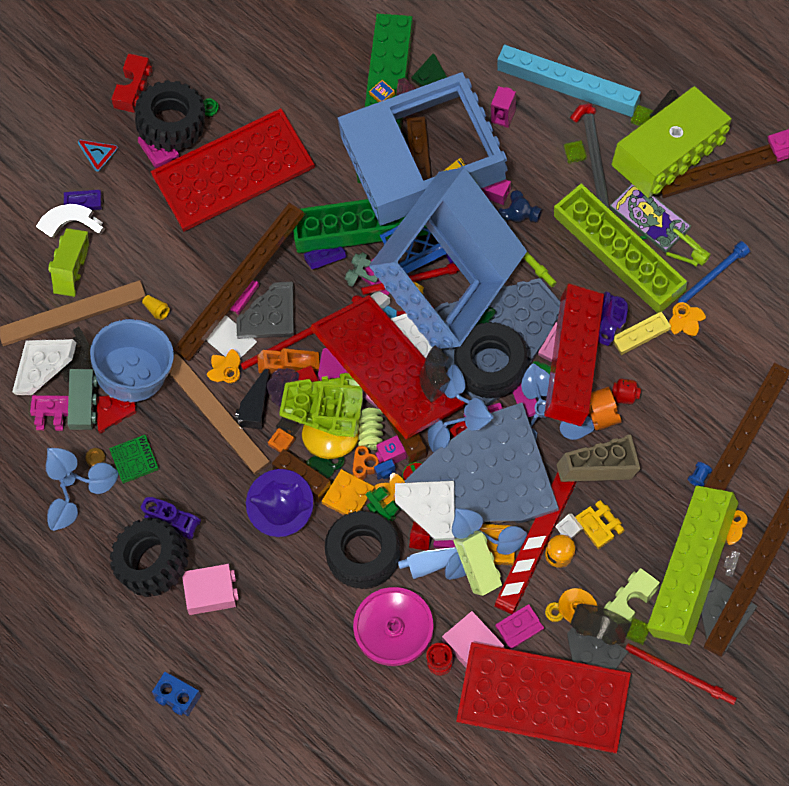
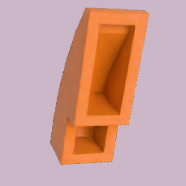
(287, 358)

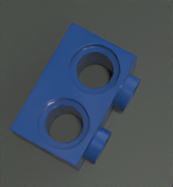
(179, 690)

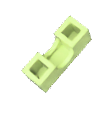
(640, 586)

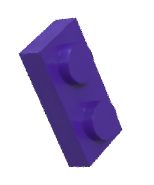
(90, 199)
(323, 256)

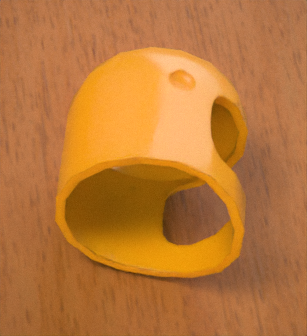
(561, 549)

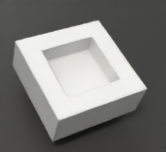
(569, 526)

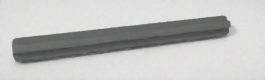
(596, 159)

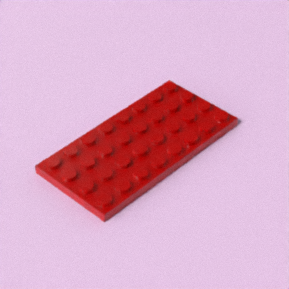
(232, 169)
(383, 365)
(543, 697)

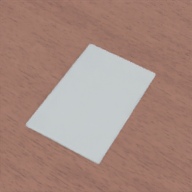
(225, 338)

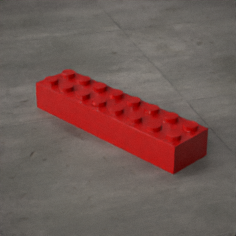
(574, 355)

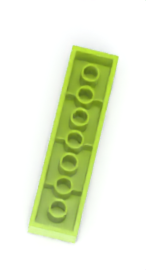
(620, 248)
(692, 565)

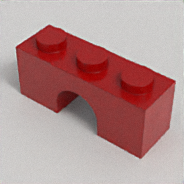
(138, 70)

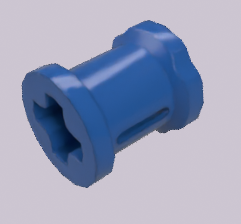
(699, 474)

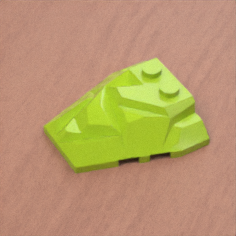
(325, 404)

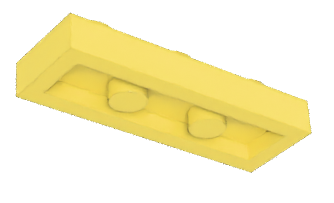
(641, 333)

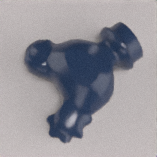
(520, 209)

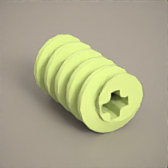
(370, 427)

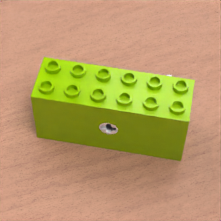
(671, 142)

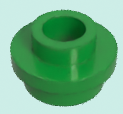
(210, 103)

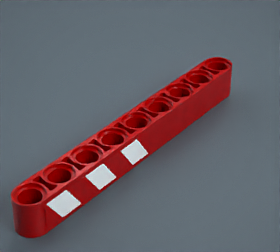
(533, 550)

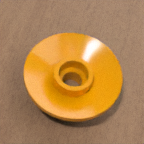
(571, 599)

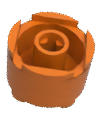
(603, 409)

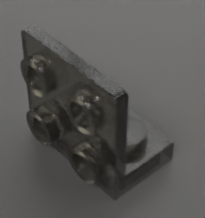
(81, 356)

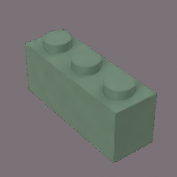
(82, 399)

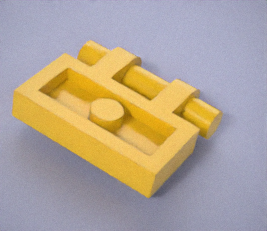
(595, 528)

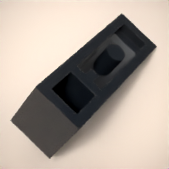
(254, 404)

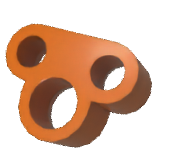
(360, 460)

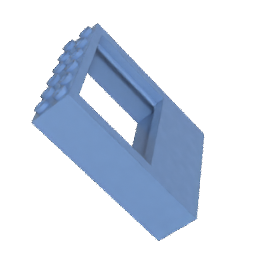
(385, 160)
(474, 240)

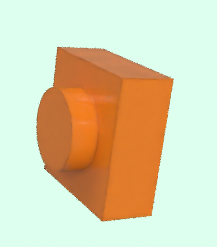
(281, 440)

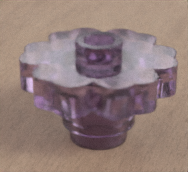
(277, 384)

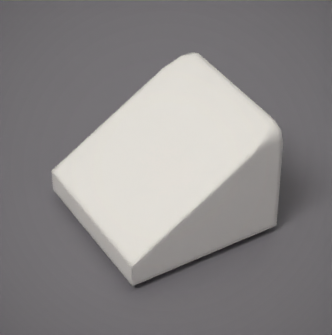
(381, 299)

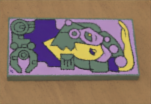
(650, 218)

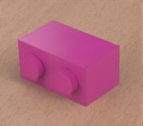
(503, 106)

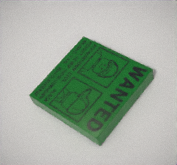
(133, 459)

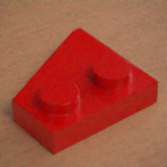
(112, 411)

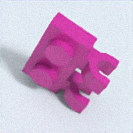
(49, 406)

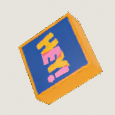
(381, 92)

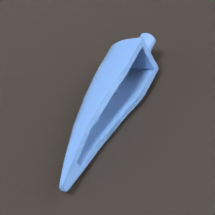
(427, 561)

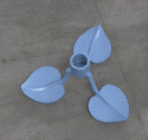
(536, 385)
(476, 412)
(59, 467)
(466, 523)

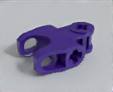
(613, 316)
(181, 521)

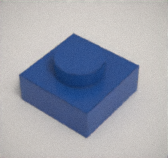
(384, 469)

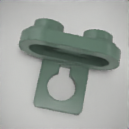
(358, 262)

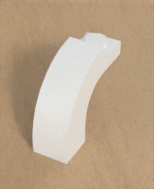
(63, 214)

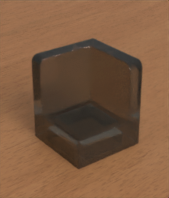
(288, 426)

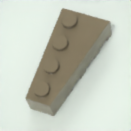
(601, 462)

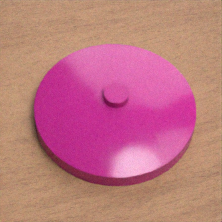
(393, 626)

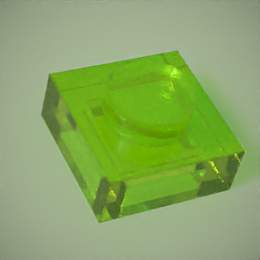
(641, 115)
(574, 151)
(637, 631)

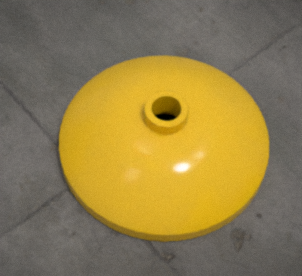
(327, 445)

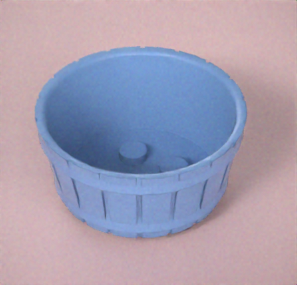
(131, 359)

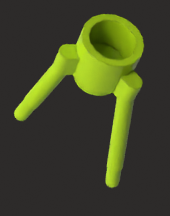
(699, 254)

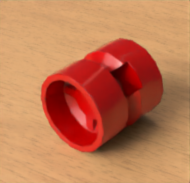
(439, 659)

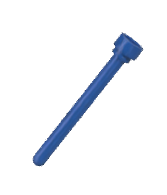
(740, 250)

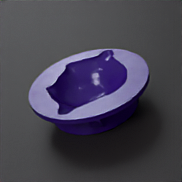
(279, 503)

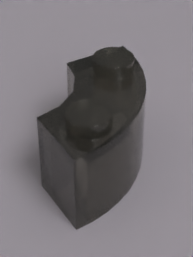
(433, 374)
(600, 623)

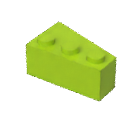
(67, 261)

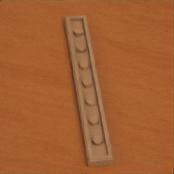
(71, 313)
(218, 415)

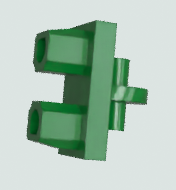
(377, 499)

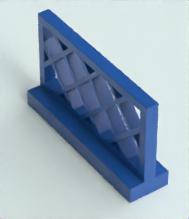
(421, 258)

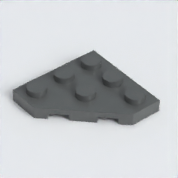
(269, 314)
(714, 604)
(594, 651)

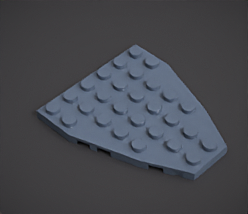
(527, 309)
(494, 470)

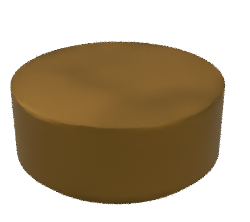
(95, 456)

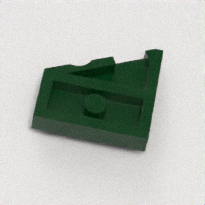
(429, 72)

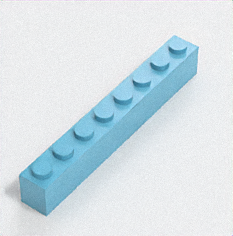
(568, 80)

